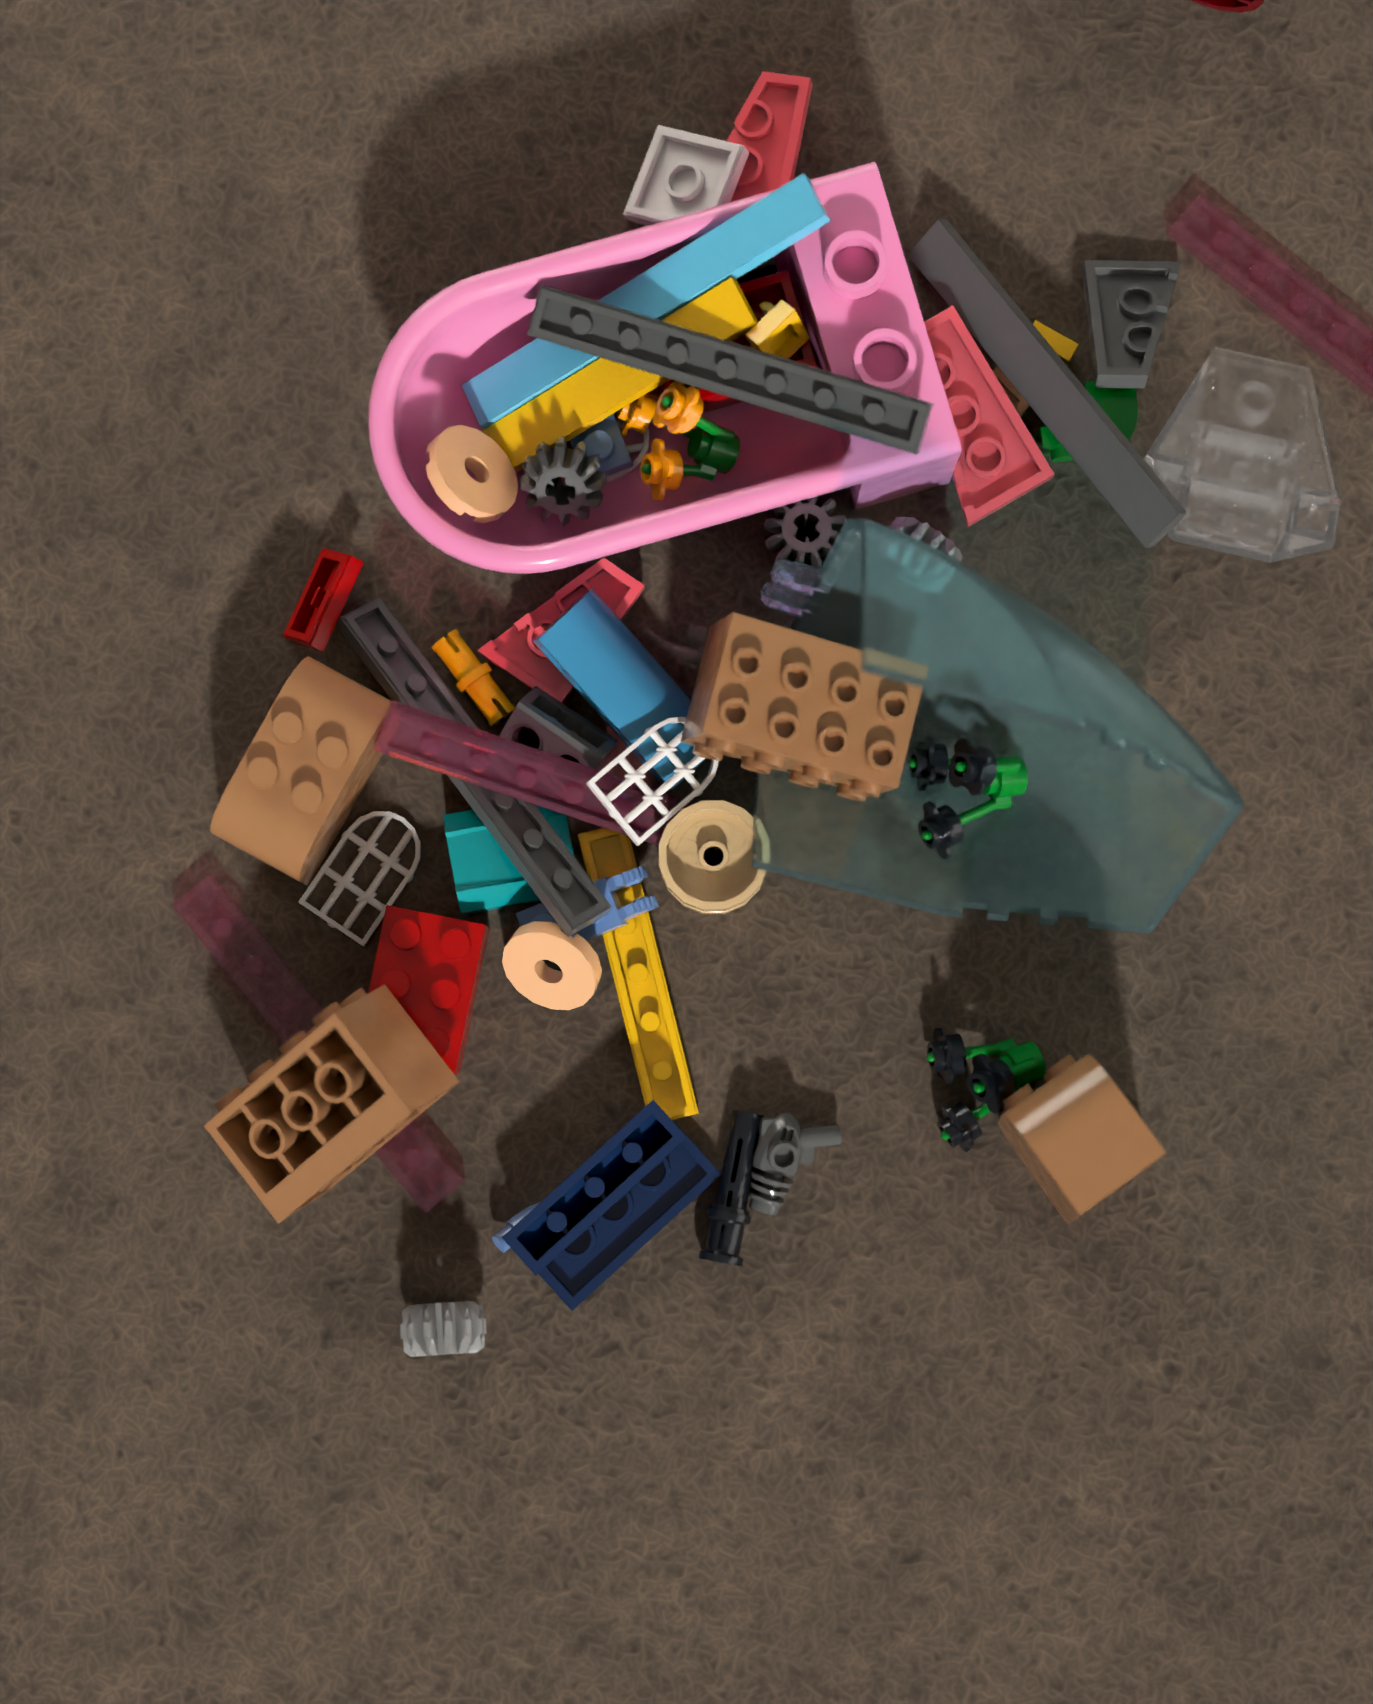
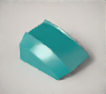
(482, 870)

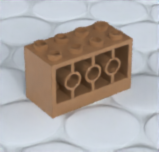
(329, 1100)

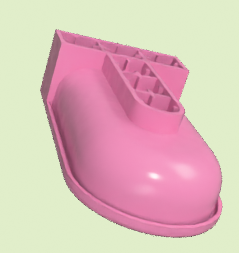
(859, 325)

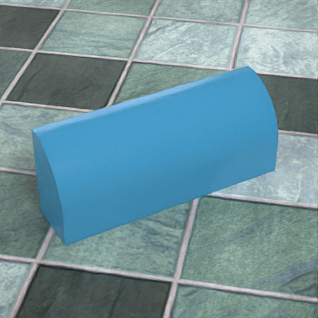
(617, 678)

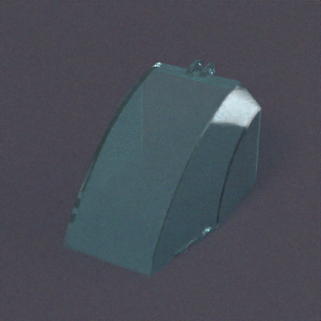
(1115, 788)

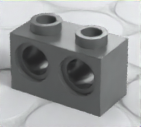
(559, 730)

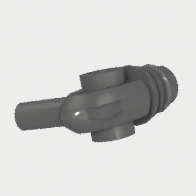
(780, 1153)

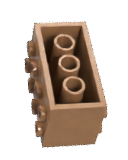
(799, 709)

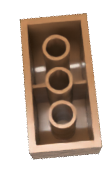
(302, 771)
(1078, 1135)

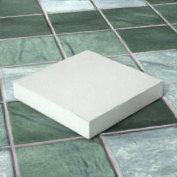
(684, 176)

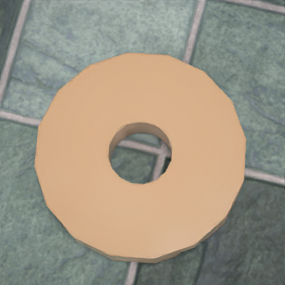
(496, 478)
(541, 984)

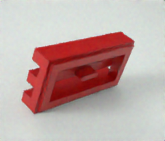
(323, 599)

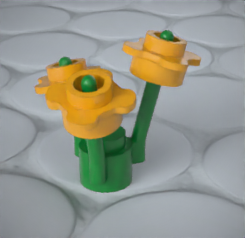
(679, 411)

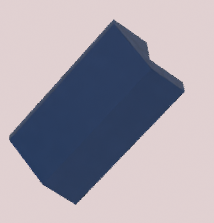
(612, 1205)

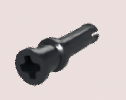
(729, 1212)

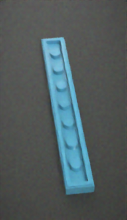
(658, 292)

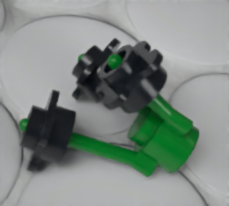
(971, 768)
(989, 1082)

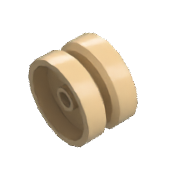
(683, 863)

